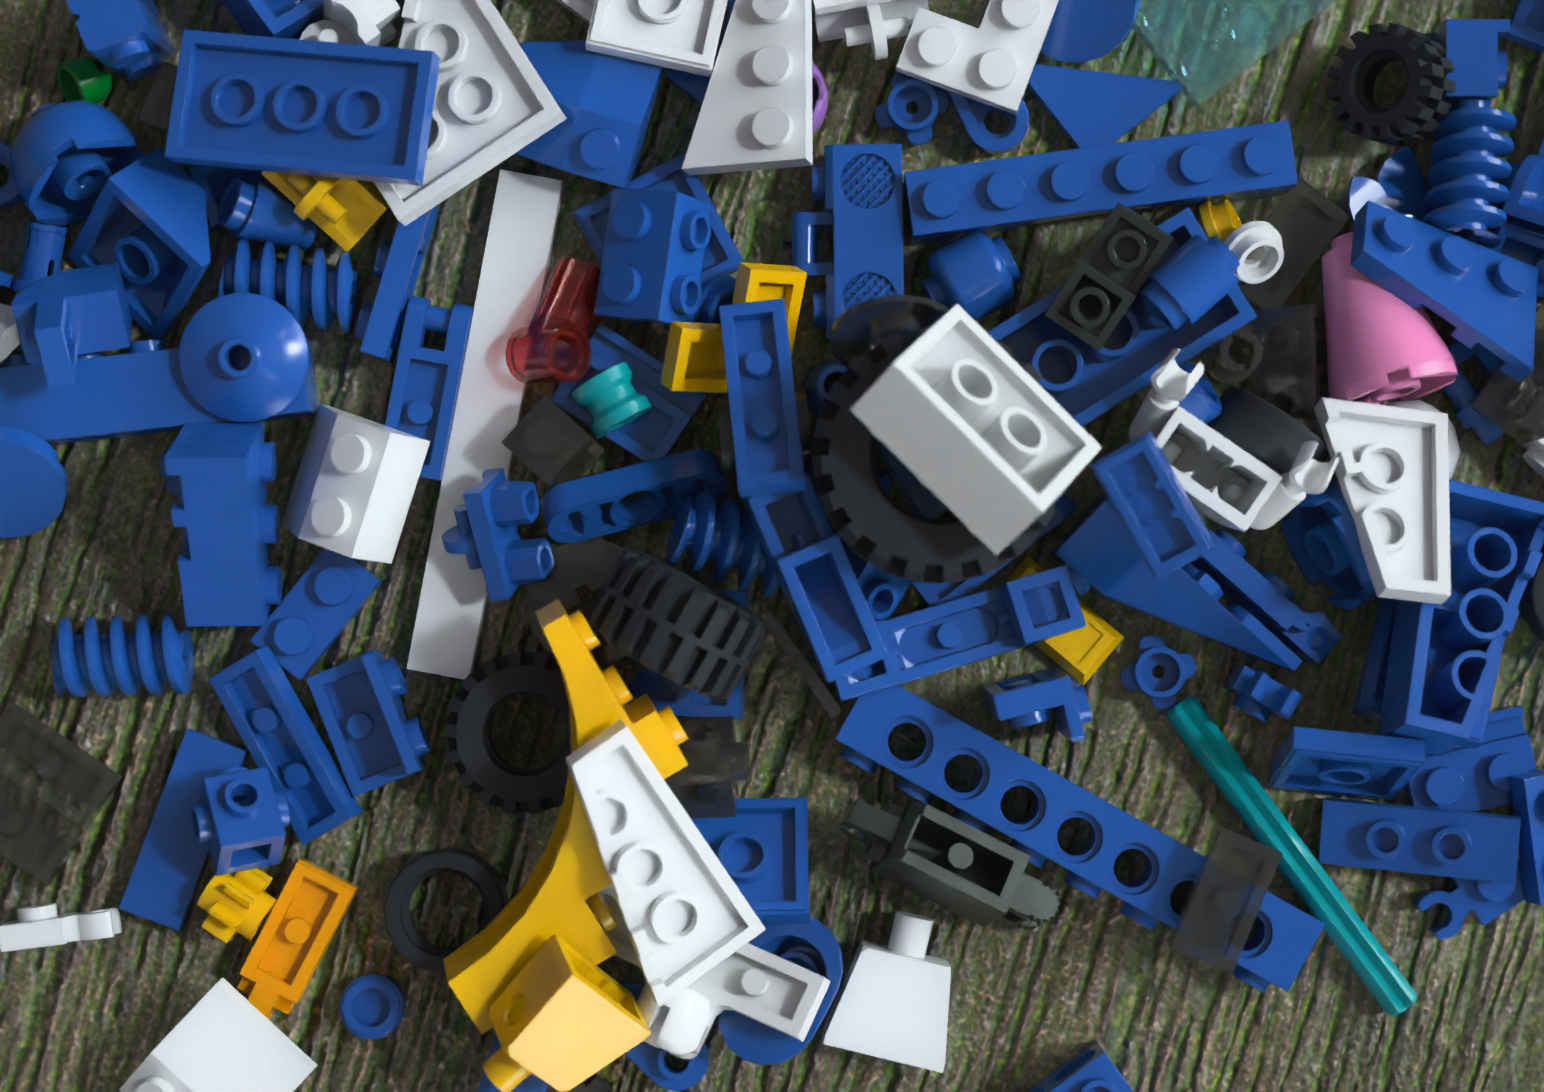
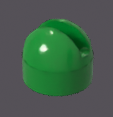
(84, 79)

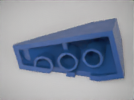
(605, 110)

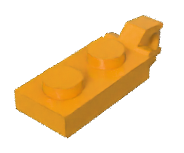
(295, 937)

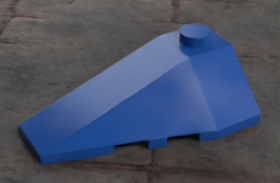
(1109, 563)

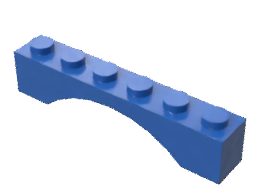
(1091, 181)

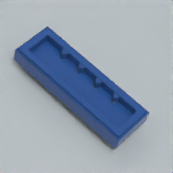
(1419, 840)

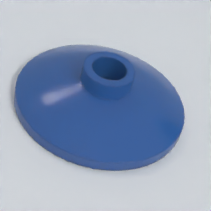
(276, 350)

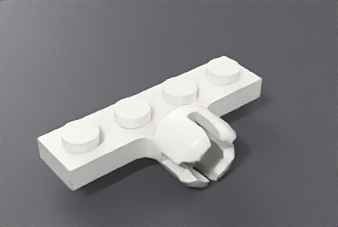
(744, 982)

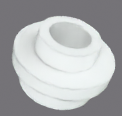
(1257, 250)

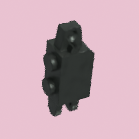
(950, 863)

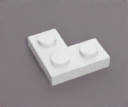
(983, 62)

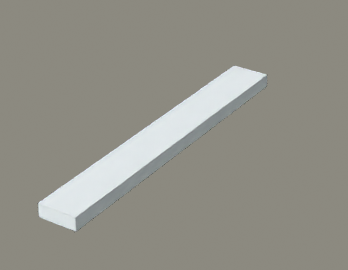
(484, 413)

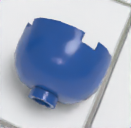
(67, 158)
(1328, 548)

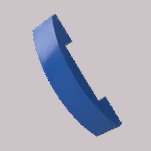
(969, 631)

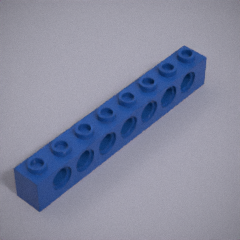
(1282, 931)

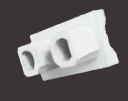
(865, 21)
(355, 22)

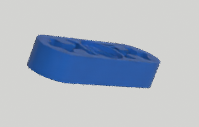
(575, 509)

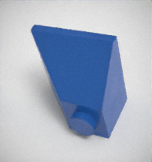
(157, 230)

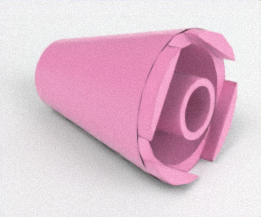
(1375, 340)

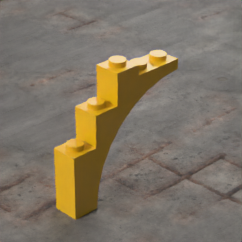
(566, 881)

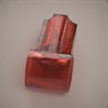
(556, 340)

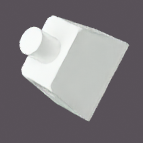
(894, 999)

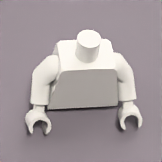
(1215, 472)

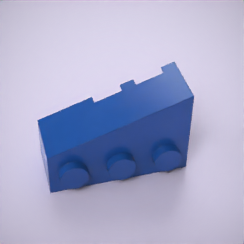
(225, 523)

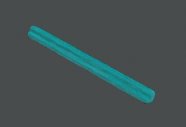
(1297, 861)

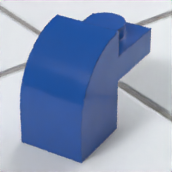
(70, 317)

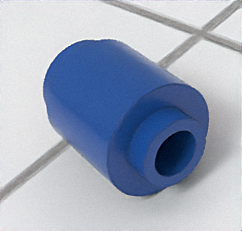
(1191, 281)

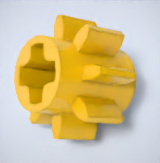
(236, 904)

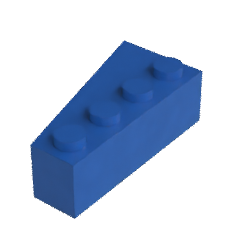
(1449, 651)

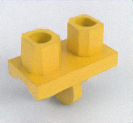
(337, 205)

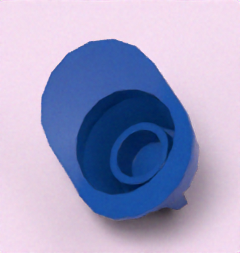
(804, 945)

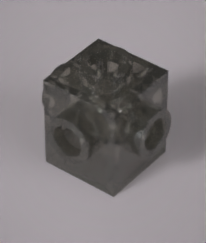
(713, 760)

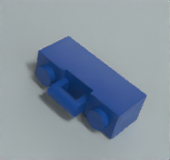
(866, 218)

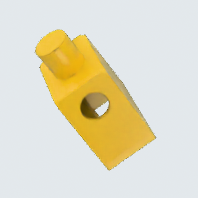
(561, 1021)

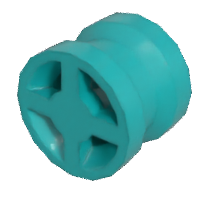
(611, 400)

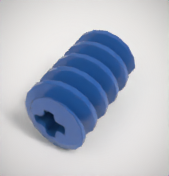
(1465, 172)
(294, 285)
(721, 537)
(122, 658)

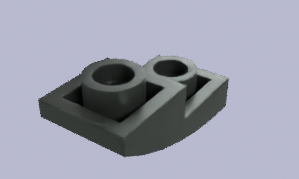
(1108, 276)

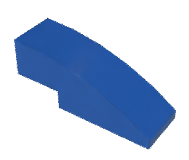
(817, 580)

